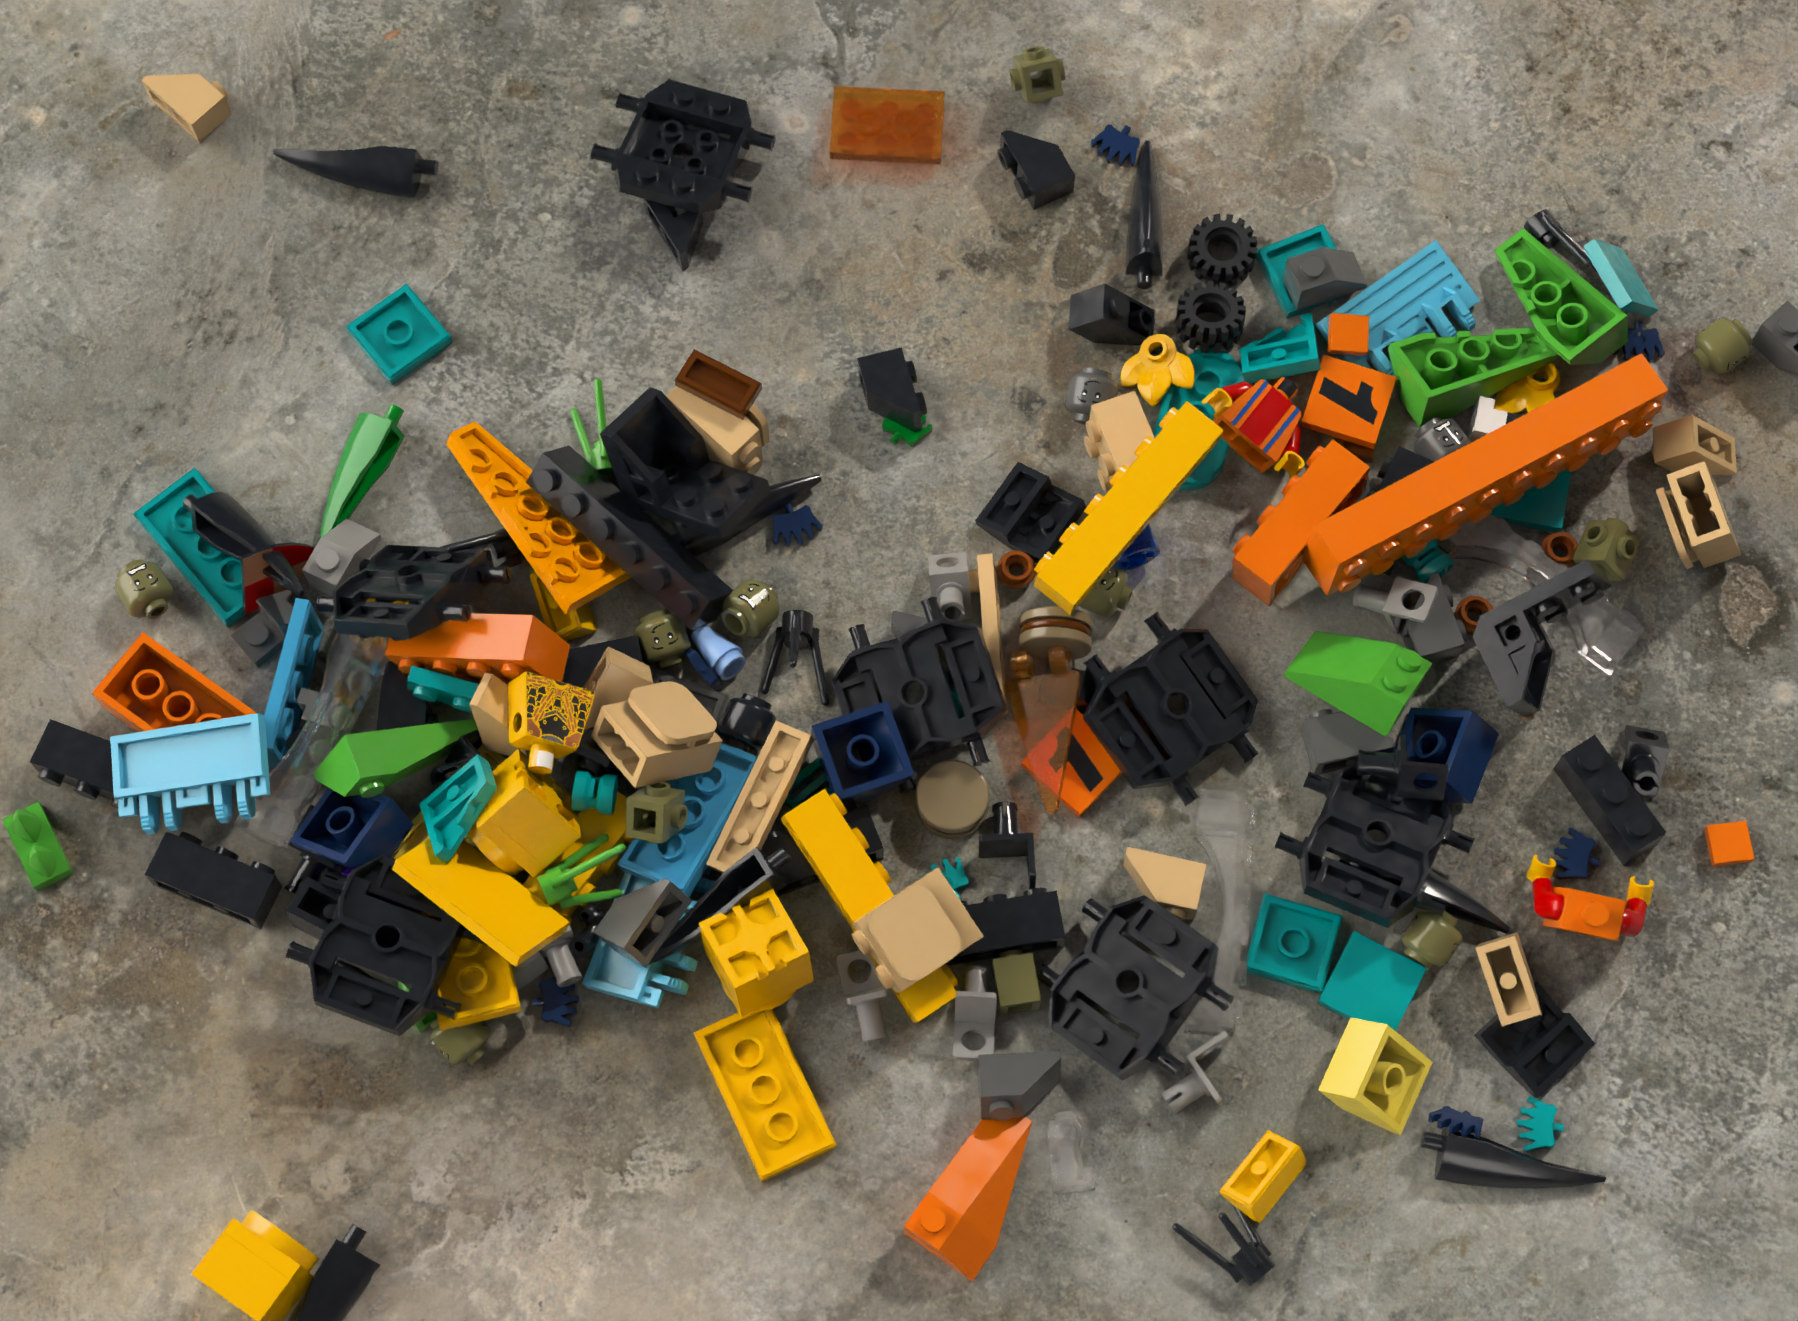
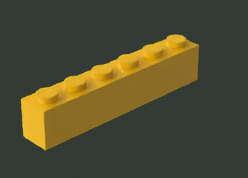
(1127, 507)
(858, 886)

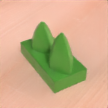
(37, 846)

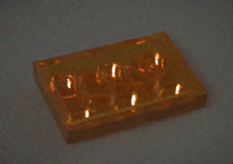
(887, 125)

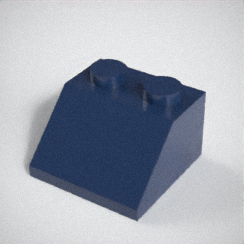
(1453, 739)
(862, 754)
(352, 828)

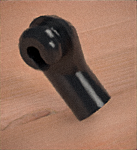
(587, 939)

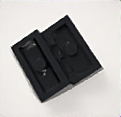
(1030, 512)
(1537, 1048)

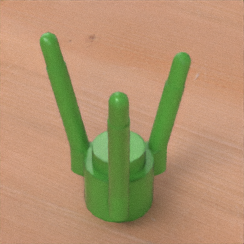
(596, 457)
(559, 882)

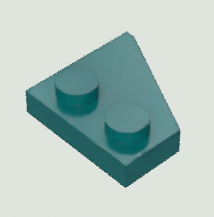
(1282, 353)
(444, 688)
(457, 805)

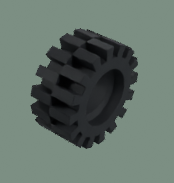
(1222, 231)
(1210, 333)

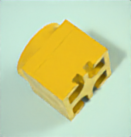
(525, 819)
(757, 954)
(257, 1268)

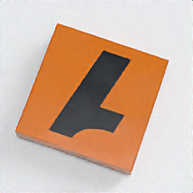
(1348, 401)
(1087, 769)

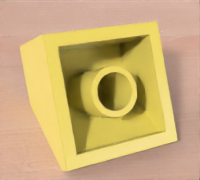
(1375, 1074)

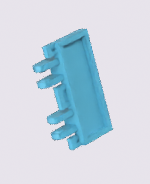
(1403, 302)
(185, 763)
(628, 980)

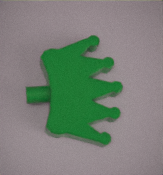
(904, 433)

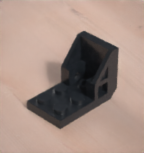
(669, 472)
(1516, 642)

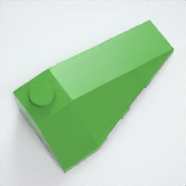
(1562, 304)
(1452, 372)
(378, 759)

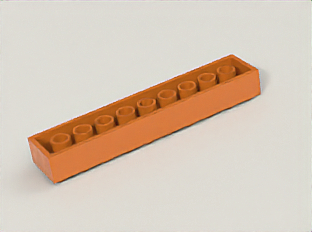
(1483, 475)

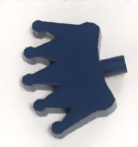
(1118, 143)
(1642, 340)
(794, 523)
(703, 669)
(1576, 856)
(555, 1002)
(1457, 1121)

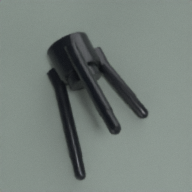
(1550, 232)
(500, 544)
(795, 634)
(1252, 1257)

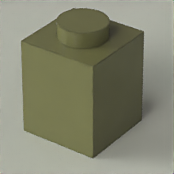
(1015, 982)

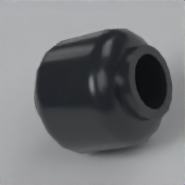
(747, 722)

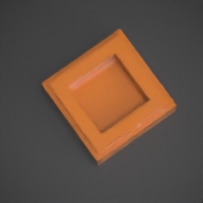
(1348, 334)
(1729, 843)

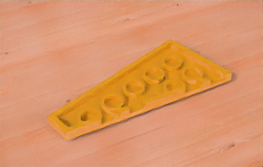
(556, 550)

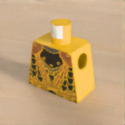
(546, 718)

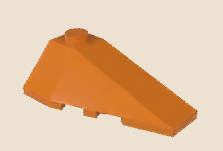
(970, 1198)

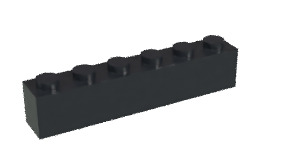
(629, 537)

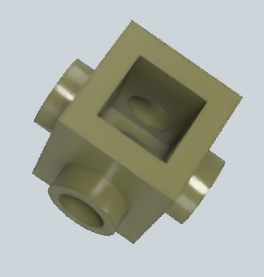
(1045, 83)
(1608, 546)
(656, 813)

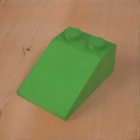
(1360, 676)

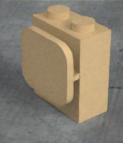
(725, 436)
(1697, 517)
(658, 734)
(915, 931)

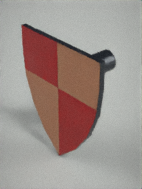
(257, 584)

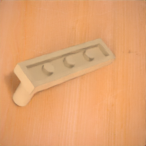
(985, 581)
(762, 795)

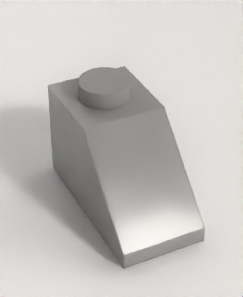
(339, 555)

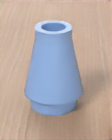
(719, 653)

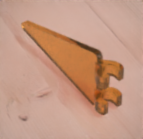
(1045, 717)

